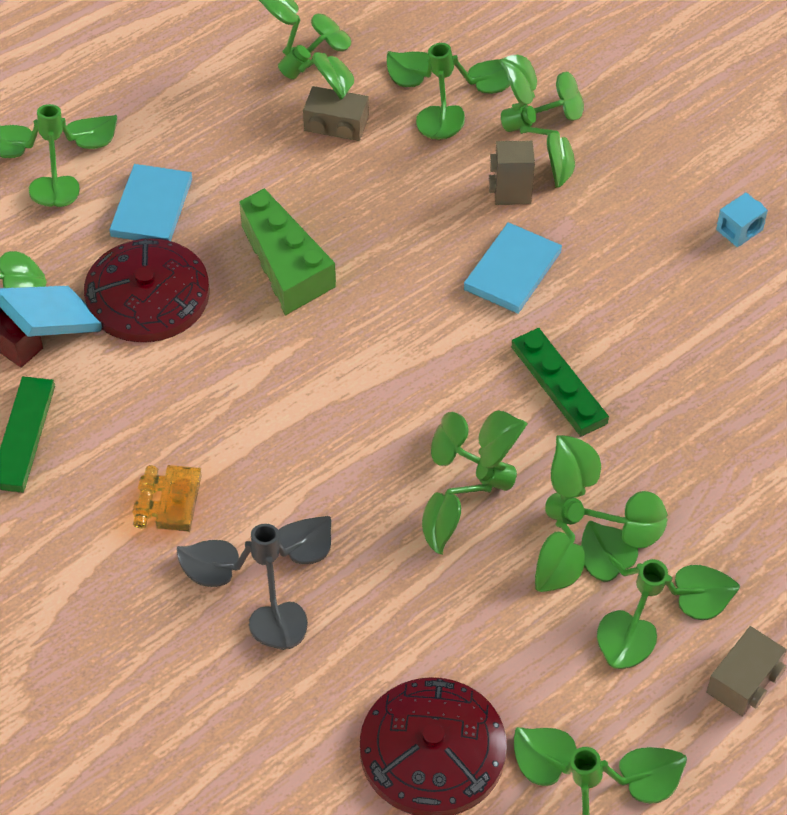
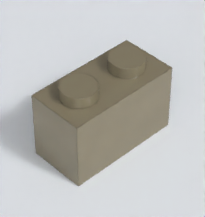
(334, 117)
(513, 172)
(747, 671)

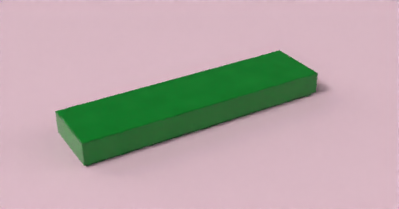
(24, 432)

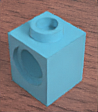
(741, 219)

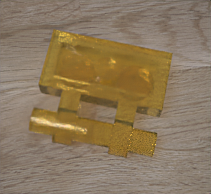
(177, 498)

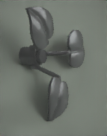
(212, 564)

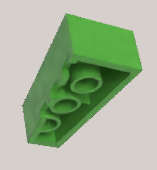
(287, 254)

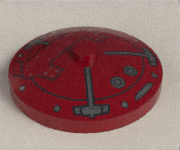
(147, 290)
(433, 747)

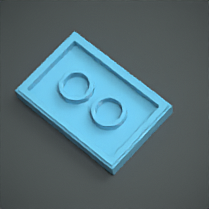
(151, 203)
(512, 267)
(48, 310)

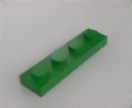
(560, 382)

